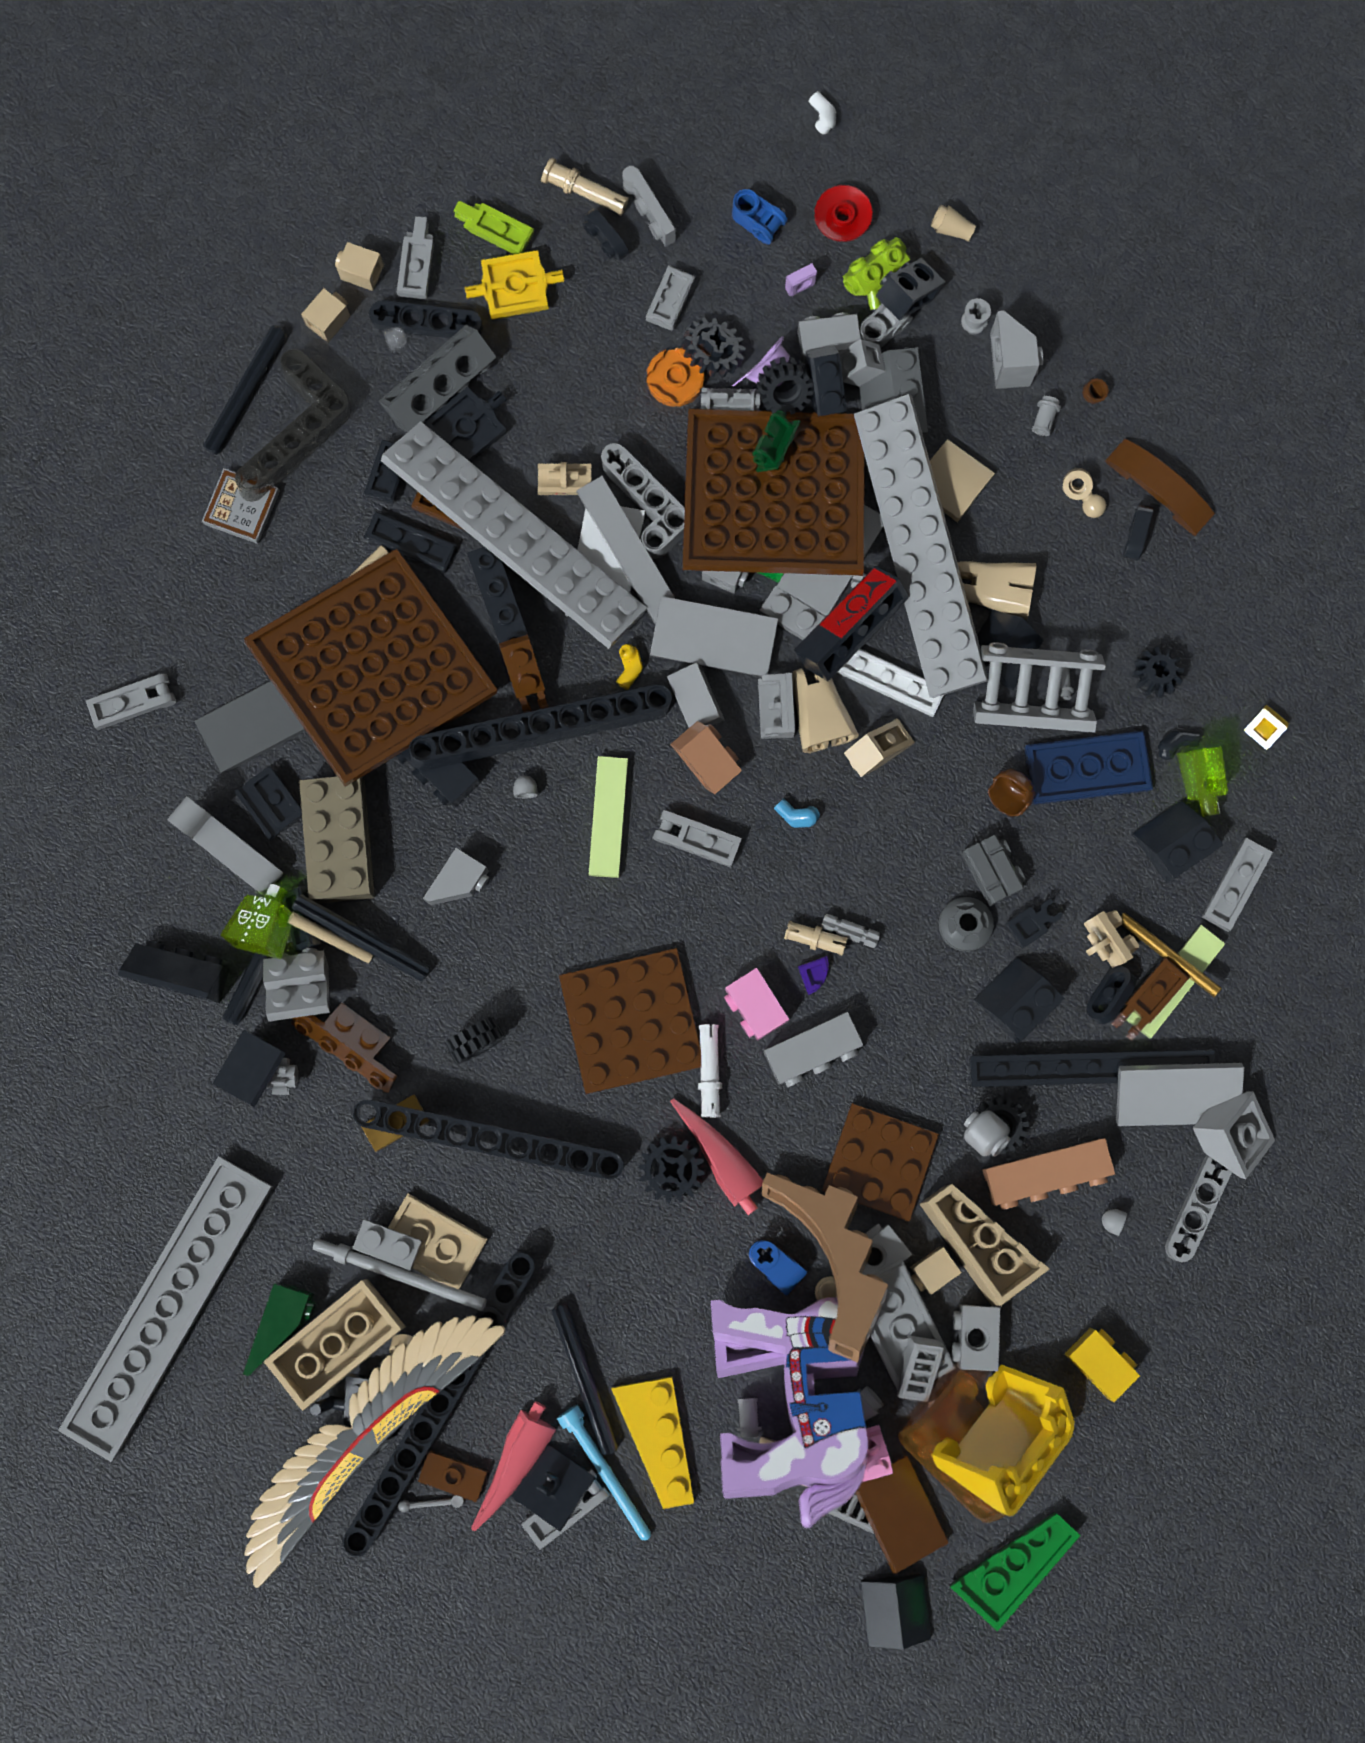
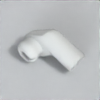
(826, 113)

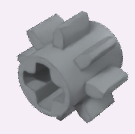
(284, 1078)

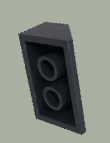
(175, 971)

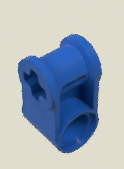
(763, 217)
(780, 1269)

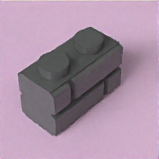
(993, 869)

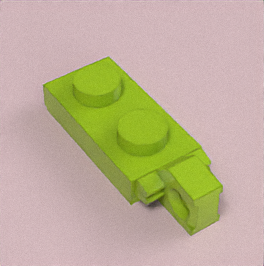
(494, 226)

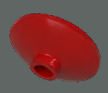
(843, 201)

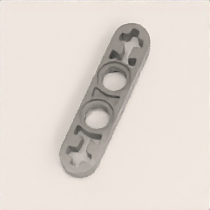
(1203, 1208)

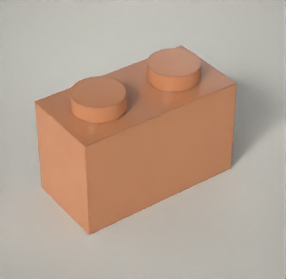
(706, 756)

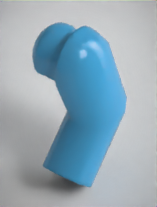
(797, 817)

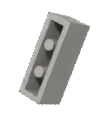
(813, 1050)

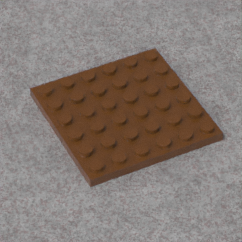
(776, 520)
(370, 666)

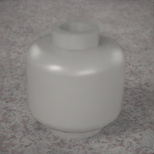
(986, 1133)

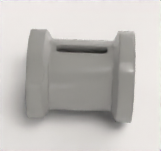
(982, 310)

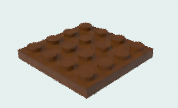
(631, 1021)

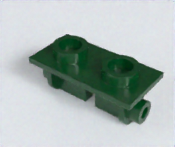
(771, 451)

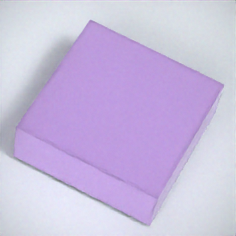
(801, 280)

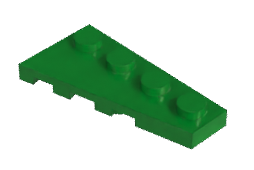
(1013, 1572)

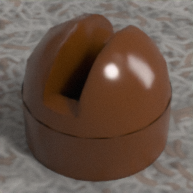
(1098, 388)

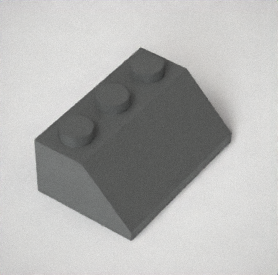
(899, 379)

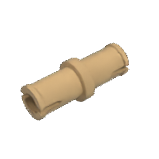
(816, 938)

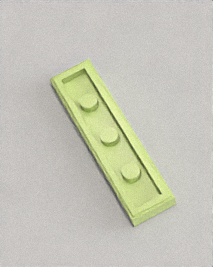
(608, 817)
(1199, 952)

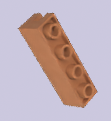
(1048, 1172)

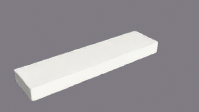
(890, 681)

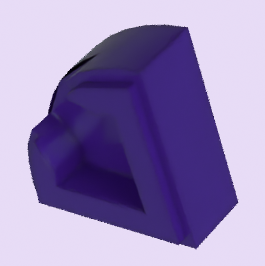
(814, 974)

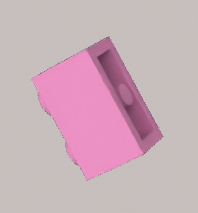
(756, 1005)

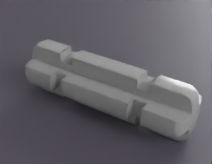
(851, 930)

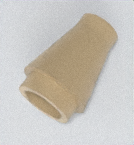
(951, 223)

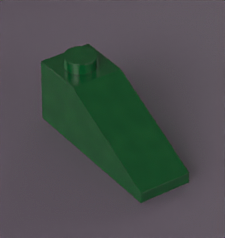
(281, 1319)

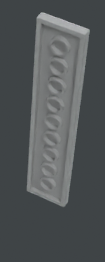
(514, 534)
(921, 546)
(165, 1309)

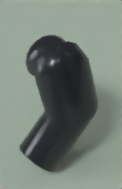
(1174, 741)

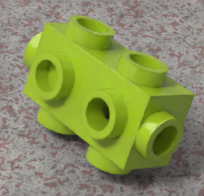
(867, 272)

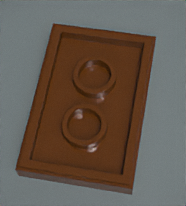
(901, 1516)

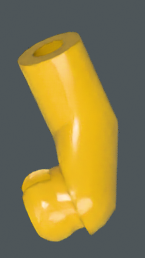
(632, 666)

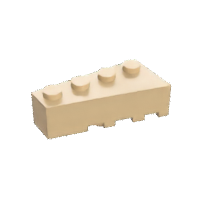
(982, 1246)

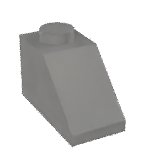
(457, 879)

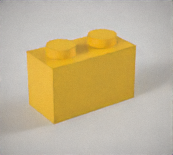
(1103, 1364)

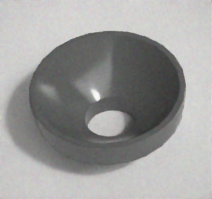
(953, 933)

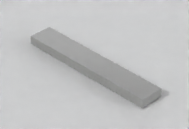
(625, 544)

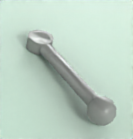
(455, 1501)

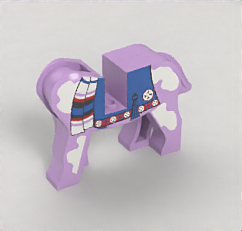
(828, 1429)

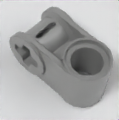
(884, 325)

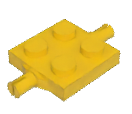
(514, 284)

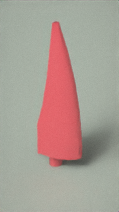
(728, 1166)
(520, 1452)

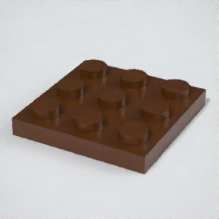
(881, 1161)

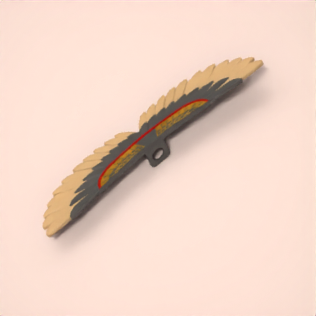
(324, 1467)

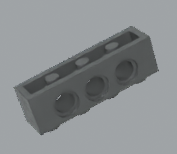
(422, 380)

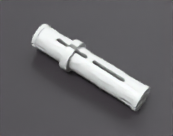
(709, 1071)

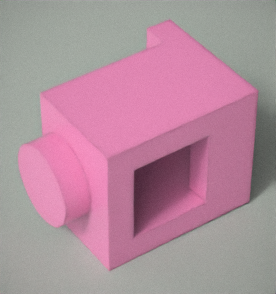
(877, 1458)

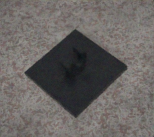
(553, 1488)

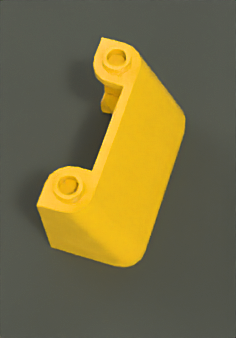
(1010, 1441)

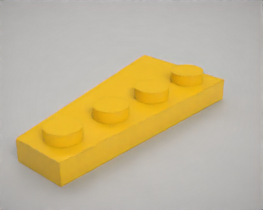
(656, 1429)

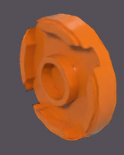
(673, 379)

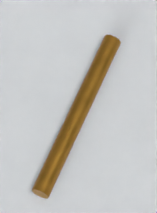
(1166, 952)

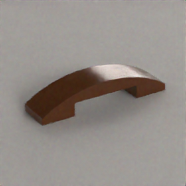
(1162, 484)

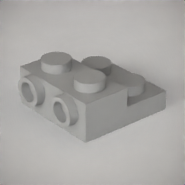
(296, 985)

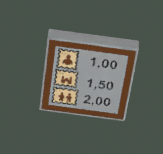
(235, 515)

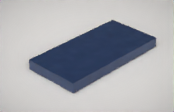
(1088, 767)

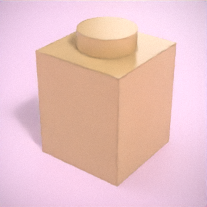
(359, 266)
(326, 314)
(934, 1271)

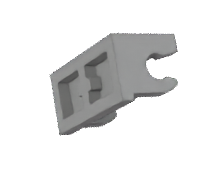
(695, 696)
(776, 706)

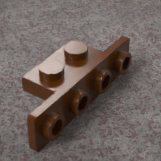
(352, 1041)

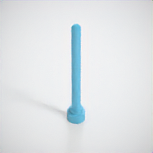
(574, 1422)

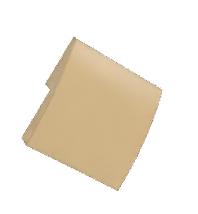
(958, 479)

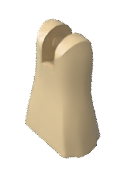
(1000, 585)
(820, 714)

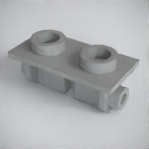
(730, 399)

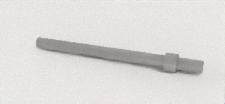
(345, 1254)

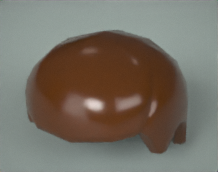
(1011, 792)

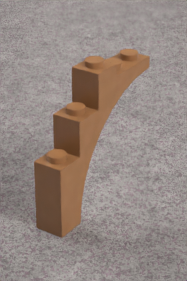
(848, 1251)

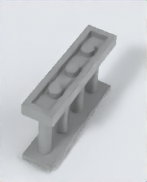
(1050, 714)

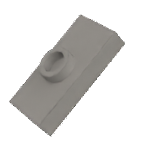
(670, 298)

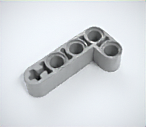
(640, 496)
(225, 845)

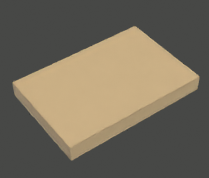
(446, 1246)

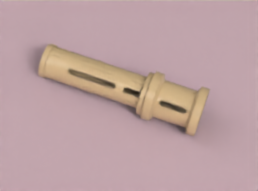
(572, 182)

